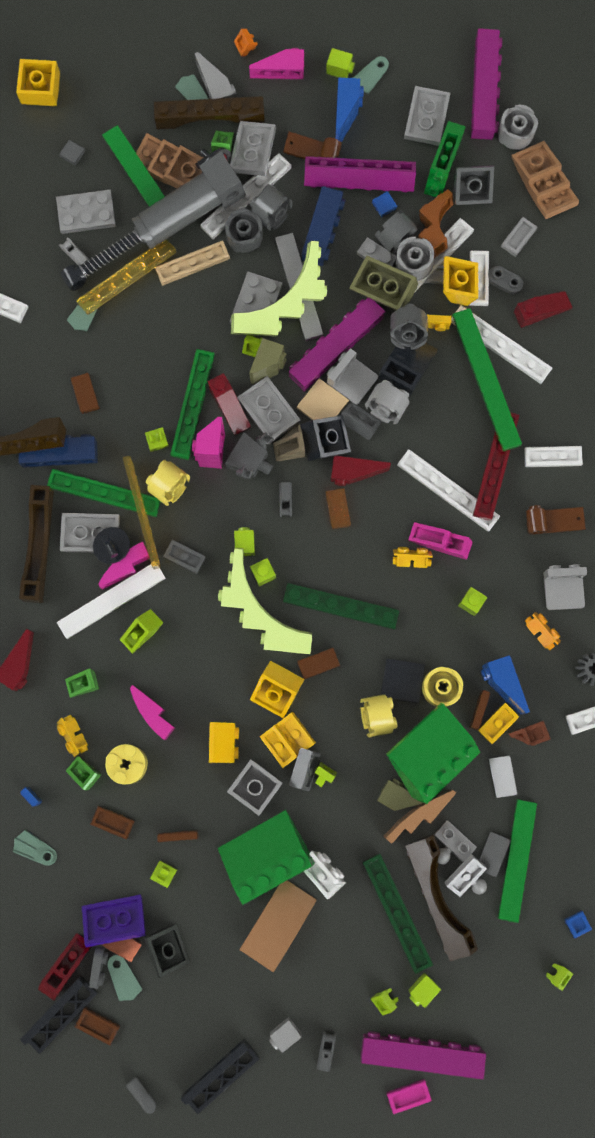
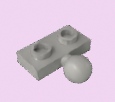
(454, 842)
(468, 875)

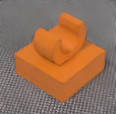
(244, 42)

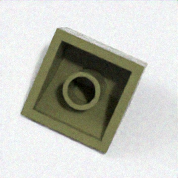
(268, 361)

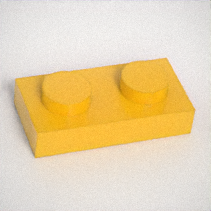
(439, 322)
(498, 723)

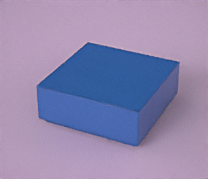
(384, 204)
(30, 796)
(578, 924)

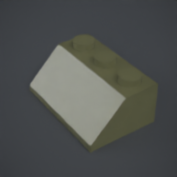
(384, 283)

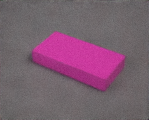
(409, 1096)

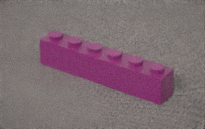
(485, 84)
(360, 174)
(339, 340)
(423, 1056)

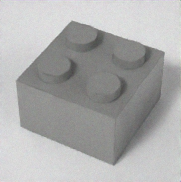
(254, 787)

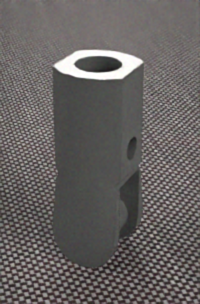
(285, 496)
(325, 1053)
(141, 1094)

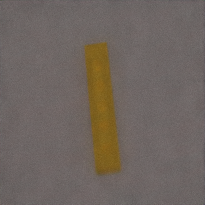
(125, 276)
(141, 512)

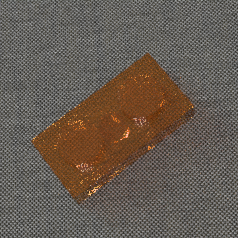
(338, 508)

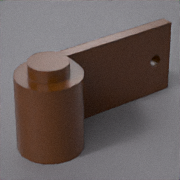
(305, 146)
(552, 521)

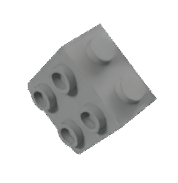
(351, 377)
(564, 587)

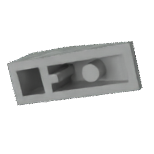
(214, 81)

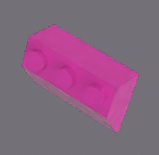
(209, 445)

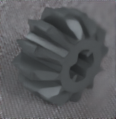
(584, 668)

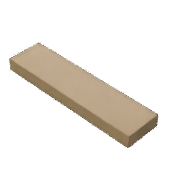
(192, 263)

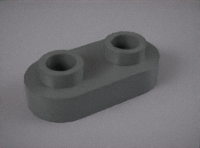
(504, 281)
(100, 959)

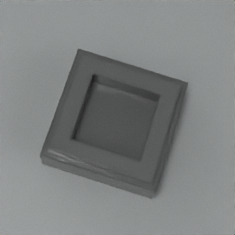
(72, 152)

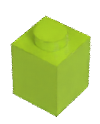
(340, 63)
(245, 539)
(263, 572)
(472, 601)
(423, 990)

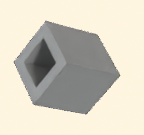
(285, 1035)

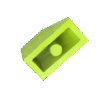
(141, 630)

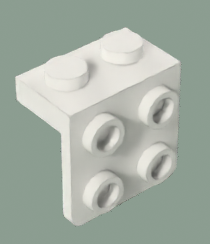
(325, 876)

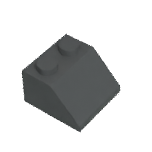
(473, 185)

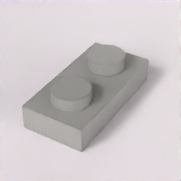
(377, 252)

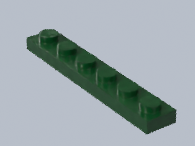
(341, 606)
(397, 913)

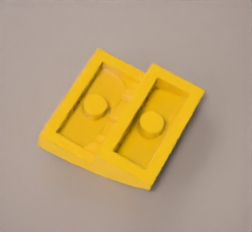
(286, 739)

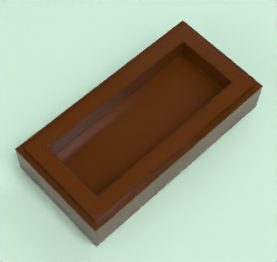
(85, 393)
(318, 663)
(479, 710)
(112, 822)
(176, 836)
(97, 1026)

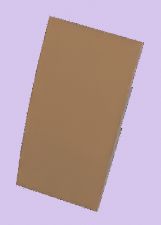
(168, 162)
(545, 179)
(421, 812)
(278, 925)

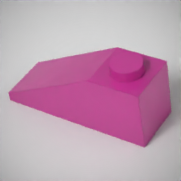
(282, 65)

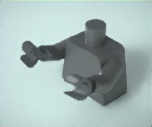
(250, 456)

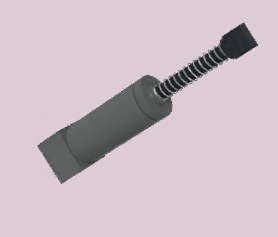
(169, 215)

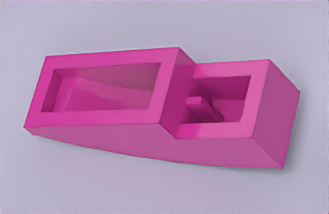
(440, 540)
(124, 568)
(152, 713)

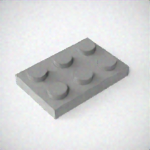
(427, 115)
(253, 148)
(85, 211)
(257, 293)
(268, 408)
(81, 529)

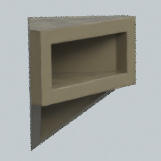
(290, 445)

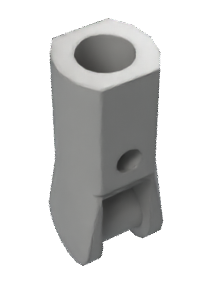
(75, 254)

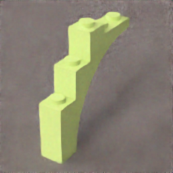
(307, 287)
(239, 595)

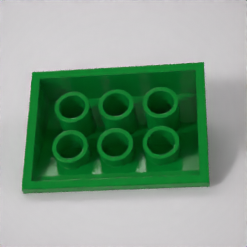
(432, 754)
(265, 857)

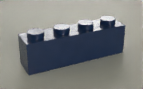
(324, 221)
(75, 451)

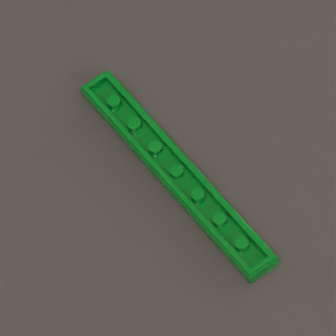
(487, 379)

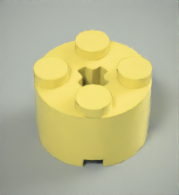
(167, 482)
(444, 676)
(378, 715)
(115, 762)

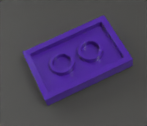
(113, 921)

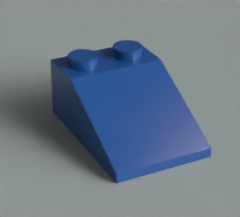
(348, 102)
(504, 680)

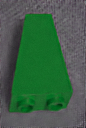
(444, 159)

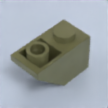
(395, 796)

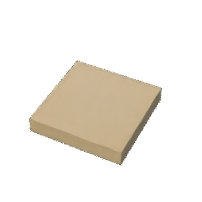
(322, 402)

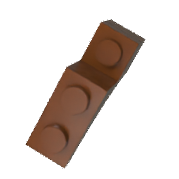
(431, 217)

